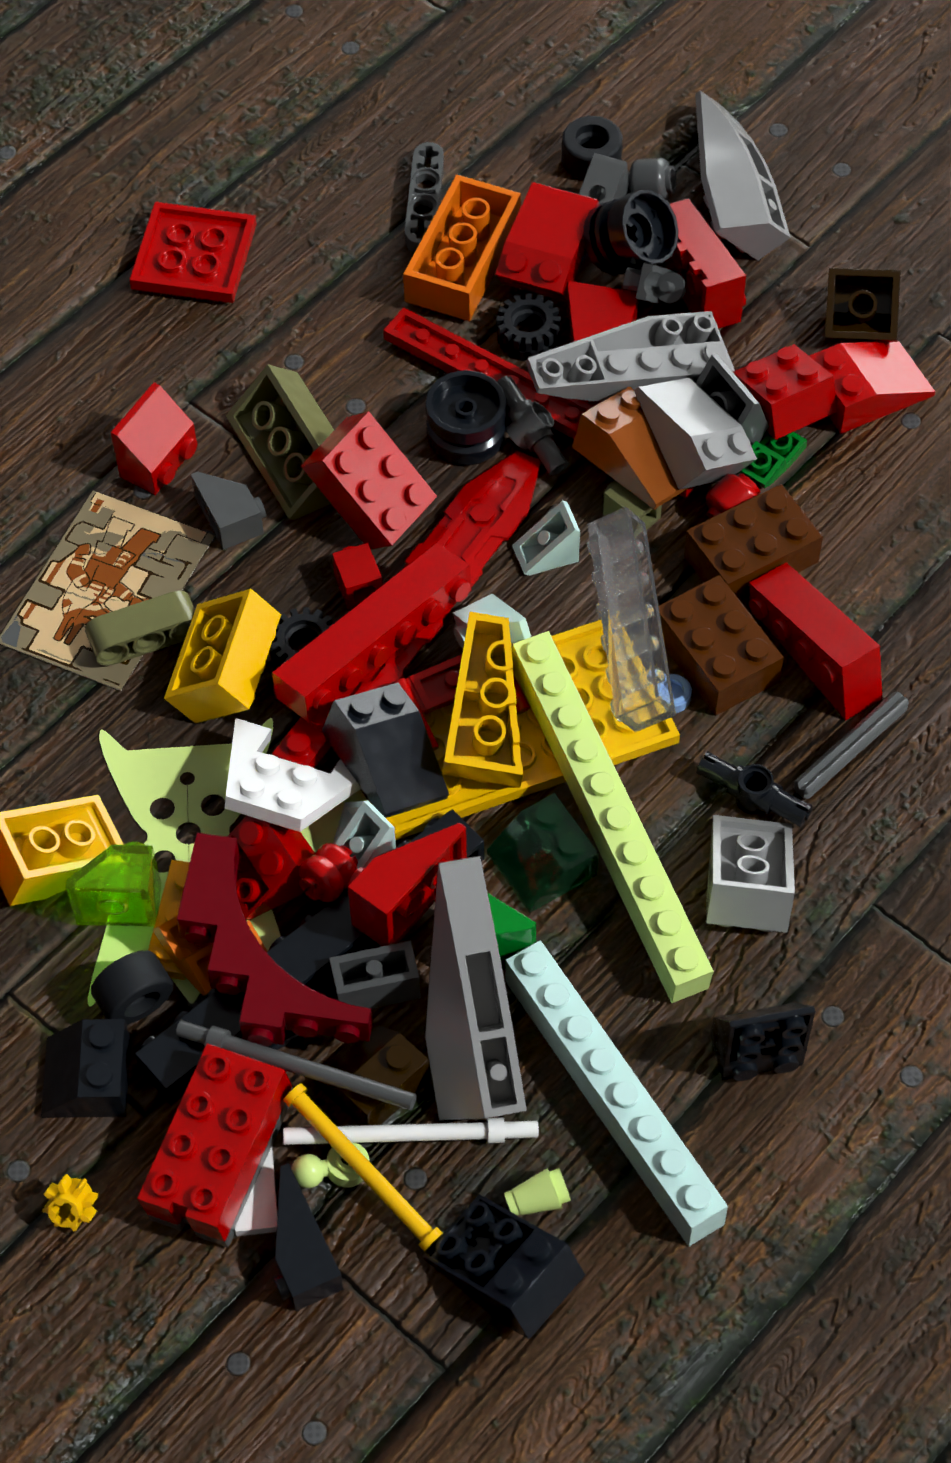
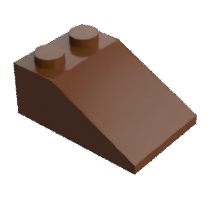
(624, 447)

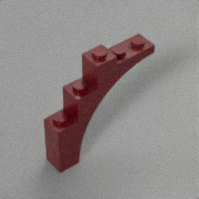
(240, 964)

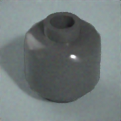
(652, 175)

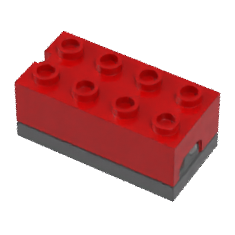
(216, 1144)

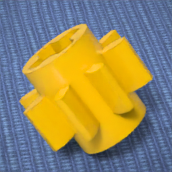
(70, 1202)

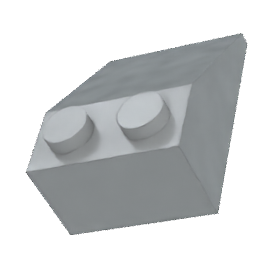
(694, 432)
(750, 874)

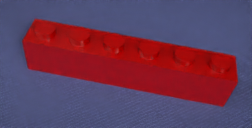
(372, 632)

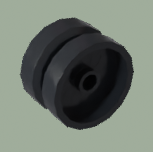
(466, 417)

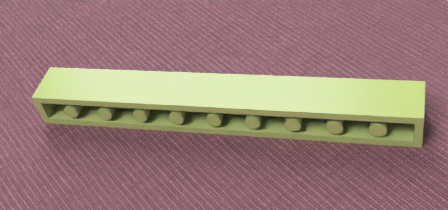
(611, 818)

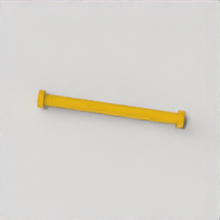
(362, 1166)

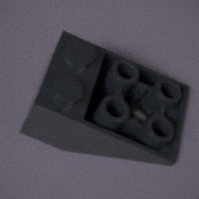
(762, 1040)
(506, 1265)

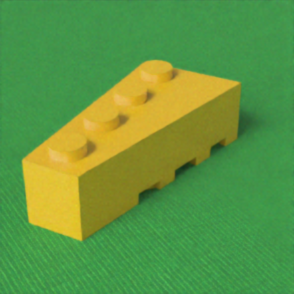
(484, 721)

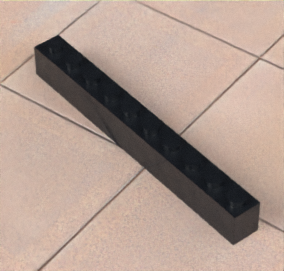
(303, 954)

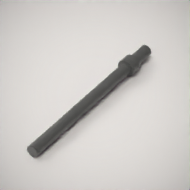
(297, 1065)

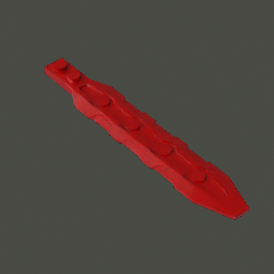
(472, 529)

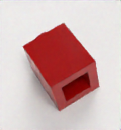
(356, 573)

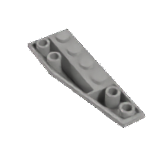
(737, 183)
(630, 355)
(467, 1003)

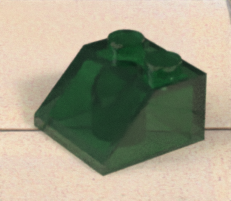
(544, 853)

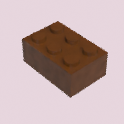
(753, 541)
(719, 645)

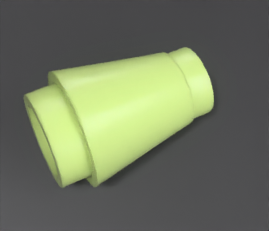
(539, 1193)

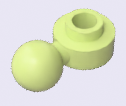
(311, 1170)

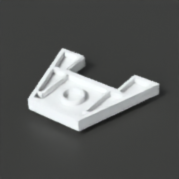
(278, 788)

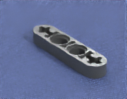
(423, 197)

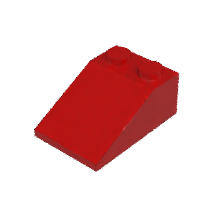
(545, 241)
(871, 381)
(401, 884)

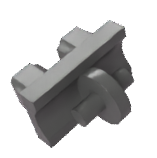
(655, 284)

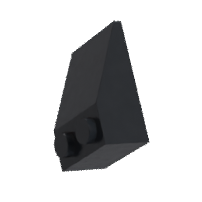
(386, 749)

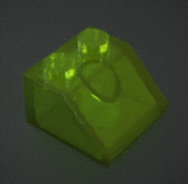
(117, 887)

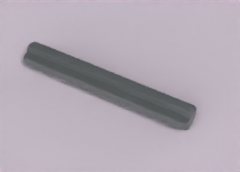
(850, 745)

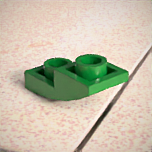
(774, 458)

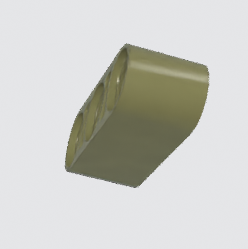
(140, 628)

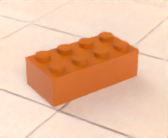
(461, 248)

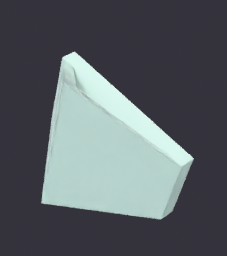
(549, 542)
(364, 832)

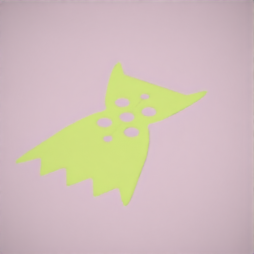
(153, 775)

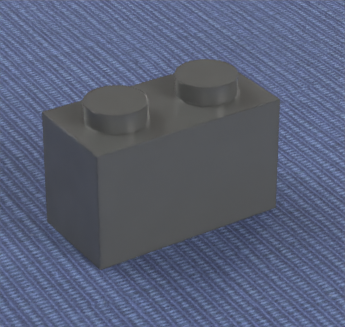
(376, 976)

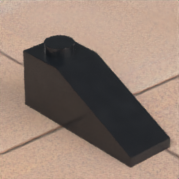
(302, 1255)

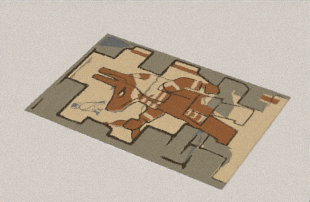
(101, 564)

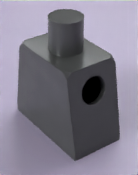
(605, 179)

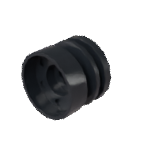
(630, 232)

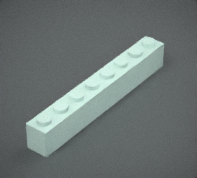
(616, 1094)

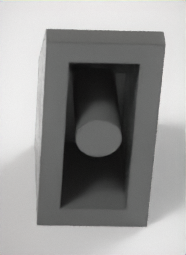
(228, 508)

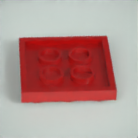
(193, 252)

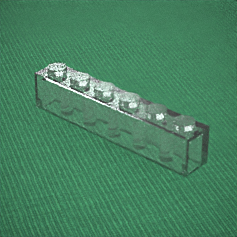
(630, 620)

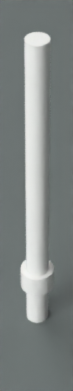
(493, 1130)

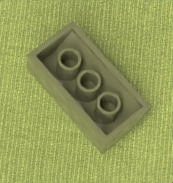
(280, 431)

